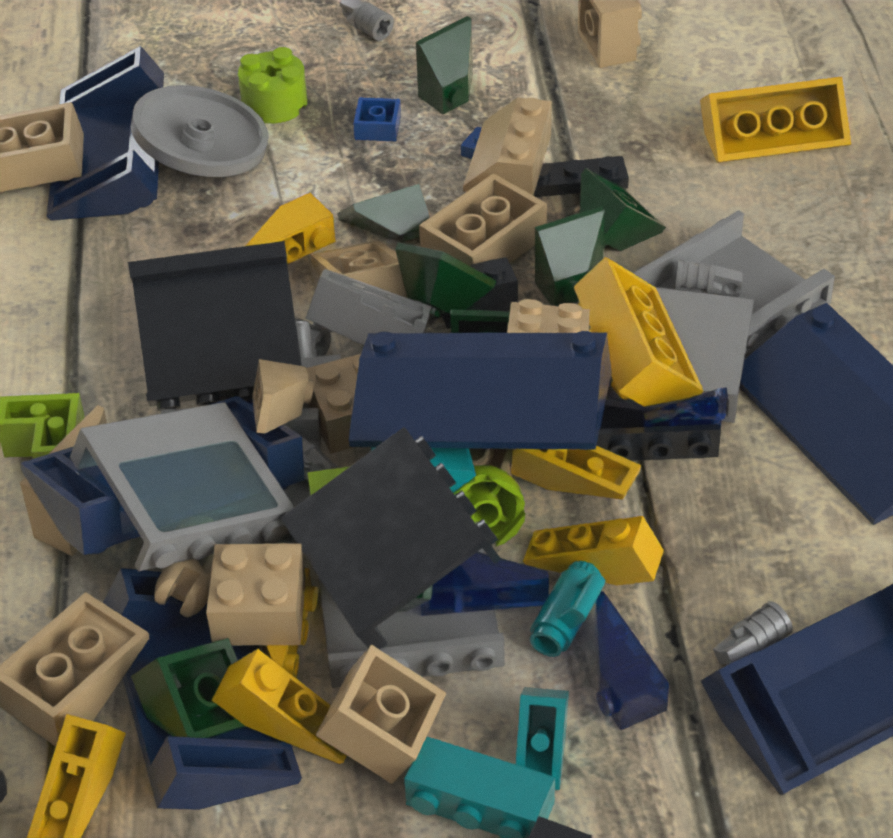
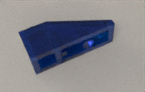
(487, 586)
(628, 678)

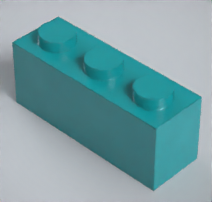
(478, 790)

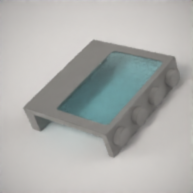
(186, 482)

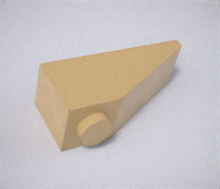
(279, 394)

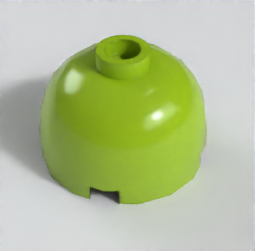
(496, 501)

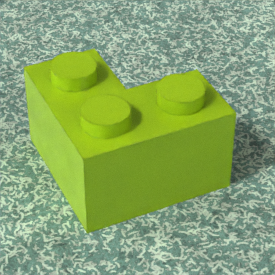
(37, 422)

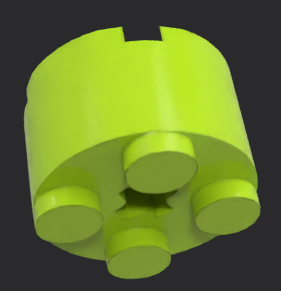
(273, 84)

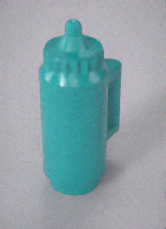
(566, 608)

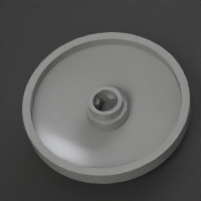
(199, 131)

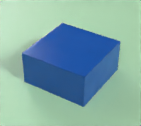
(377, 119)

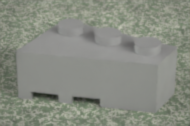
(360, 309)

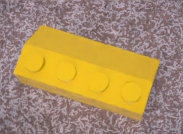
(776, 119)
(642, 342)

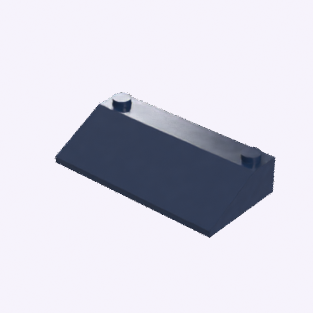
(114, 167)
(482, 389)
(832, 402)
(90, 512)
(813, 693)
(187, 769)

